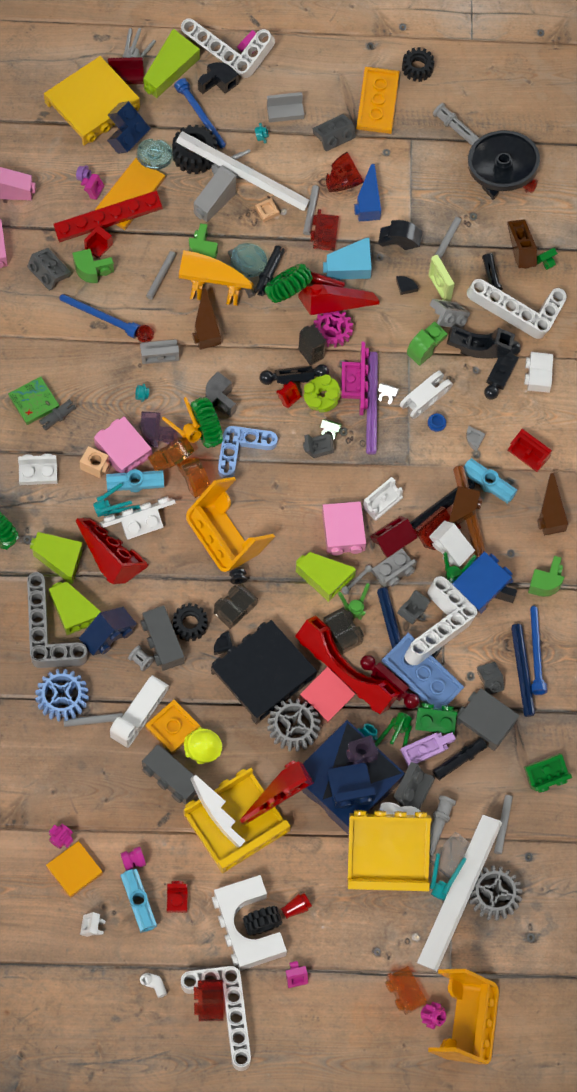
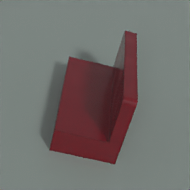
(129, 69)
(394, 536)

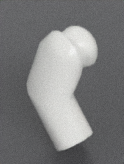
(155, 982)

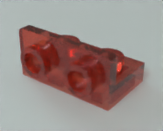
(325, 231)
(426, 528)

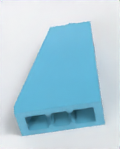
(350, 262)

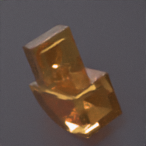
(172, 454)
(194, 475)

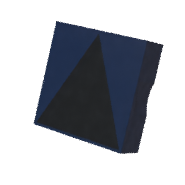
(332, 754)

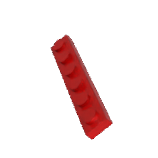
(108, 216)

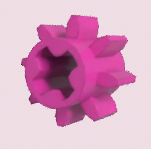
(60, 836)
(433, 1015)

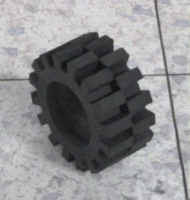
(418, 73)
(184, 612)
(262, 920)

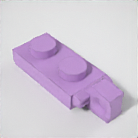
(426, 748)

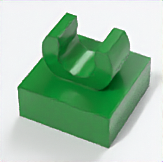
(547, 259)

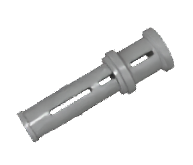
(450, 119)
(440, 817)

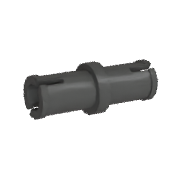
(57, 414)

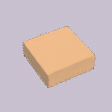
(267, 210)

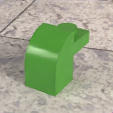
(200, 245)
(89, 269)
(424, 342)
(547, 583)

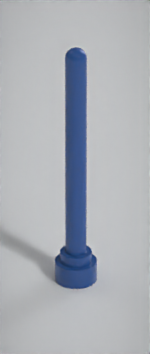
(182, 87)
(130, 328)
(539, 686)

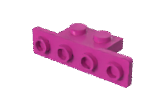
(353, 379)

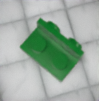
(436, 719)

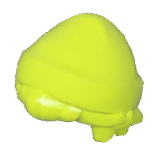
(202, 746)

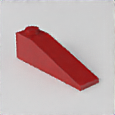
(327, 298)
(111, 557)
(285, 785)

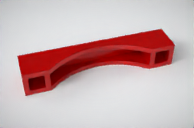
(318, 639)

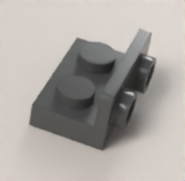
(335, 132)
(48, 268)
(414, 787)

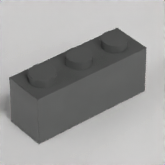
(162, 638)
(170, 774)

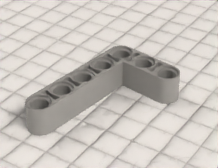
(41, 629)

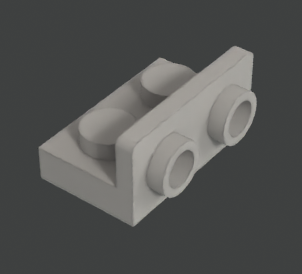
(450, 313)
(394, 568)

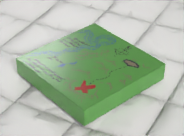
(33, 400)

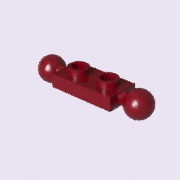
(384, 673)

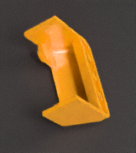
(217, 532)
(473, 1018)

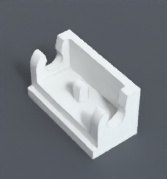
(382, 499)

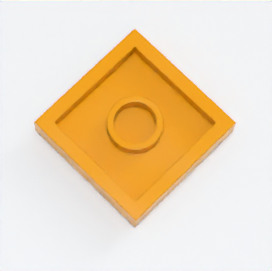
(172, 726)
(74, 869)

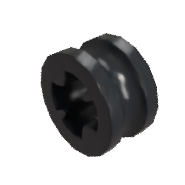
(238, 576)

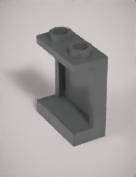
(487, 718)

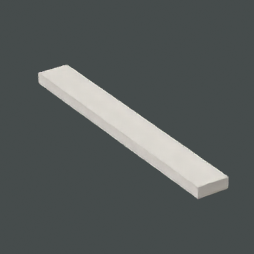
(242, 171)
(459, 893)

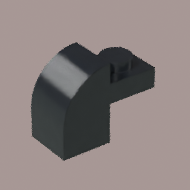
(218, 74)
(401, 233)

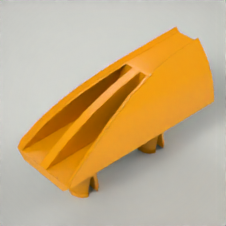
(205, 269)

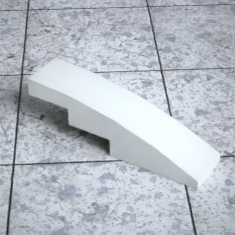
(212, 803)

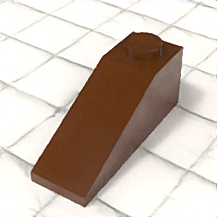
(523, 244)
(206, 327)
(552, 514)

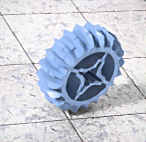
(71, 683)

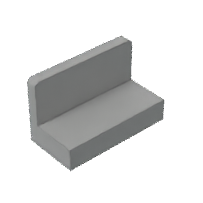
(285, 107)
(159, 351)

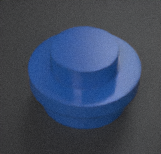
(437, 422)

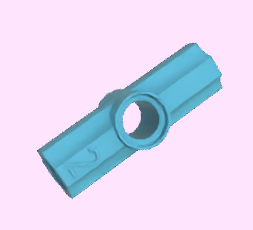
(147, 479)
(499, 487)
(142, 912)

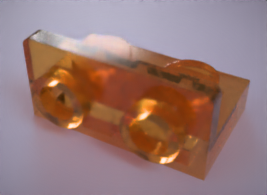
(406, 990)

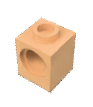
(92, 455)

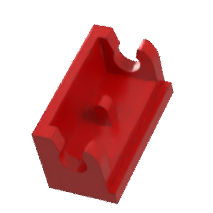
(529, 450)

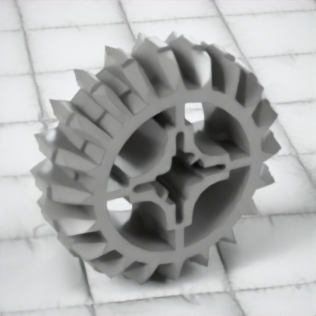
(301, 729)
(502, 893)

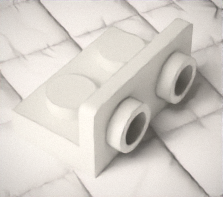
(37, 469)

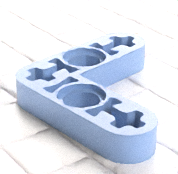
(239, 440)

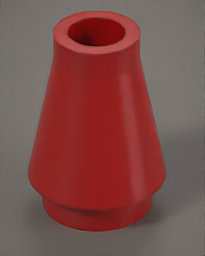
(296, 906)

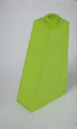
(170, 64)

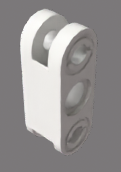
(426, 394)

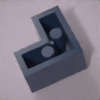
(130, 126)
(106, 629)

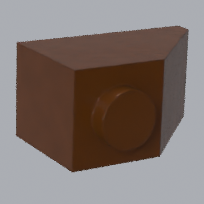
(465, 504)

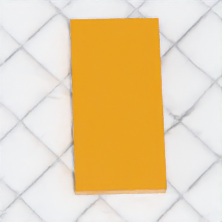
(378, 100)
(133, 183)

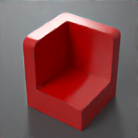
(98, 241)

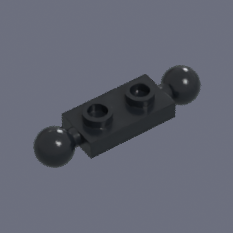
(501, 372)
(300, 374)

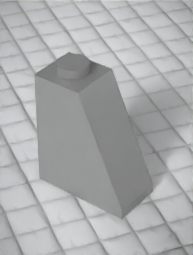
(215, 194)

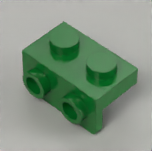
(547, 773)

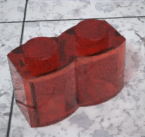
(210, 1000)

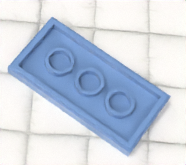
(427, 680)

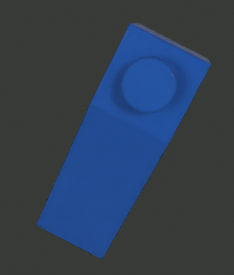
(368, 200)

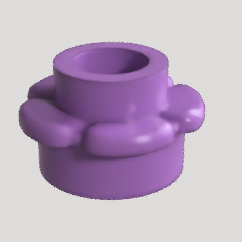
(83, 172)

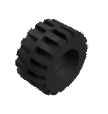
(192, 161)

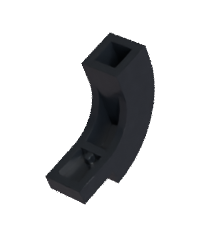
(481, 346)

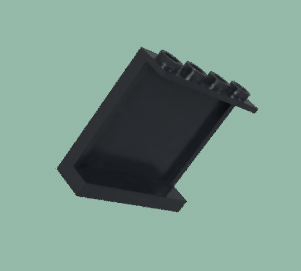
(264, 670)

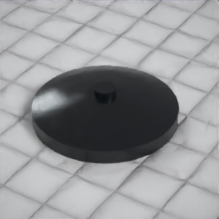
(503, 160)

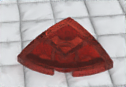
(343, 174)

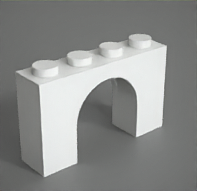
(246, 951)

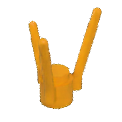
(189, 430)

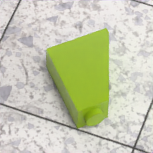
(58, 554)
(324, 574)
(72, 607)

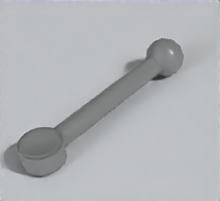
(345, 590)

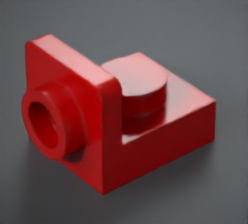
(177, 897)

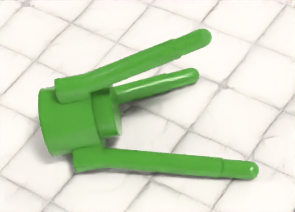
(356, 607)

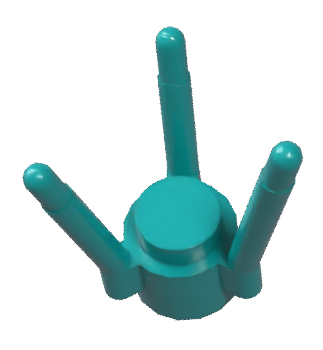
(104, 508)
(441, 888)

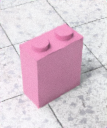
(123, 445)
(344, 528)

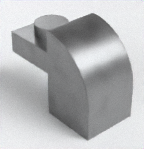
(217, 390)

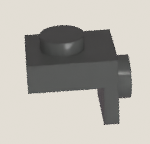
(318, 445)
(414, 607)
(491, 677)

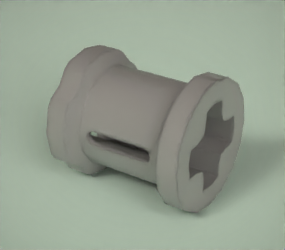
(136, 653)

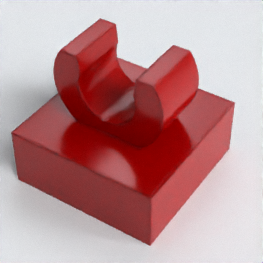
(288, 394)

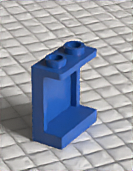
(483, 580)

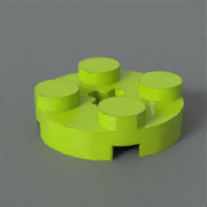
(320, 384)

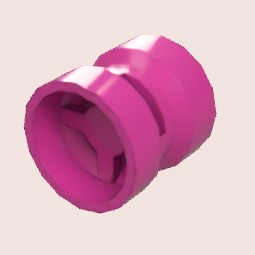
(133, 858)

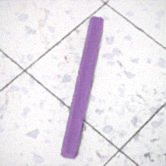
(372, 378)

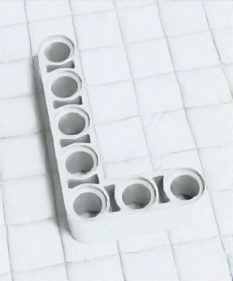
(225, 51)
(517, 308)
(459, 617)
(230, 1007)

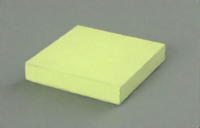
(441, 278)

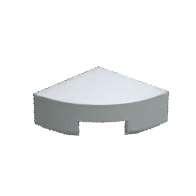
(474, 438)

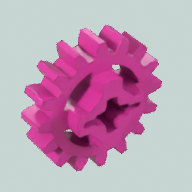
(333, 326)

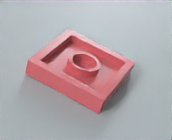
(327, 694)

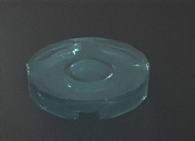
(154, 154)
(248, 259)

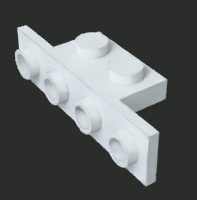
(140, 520)

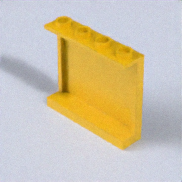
(89, 97)
(239, 796)
(388, 851)

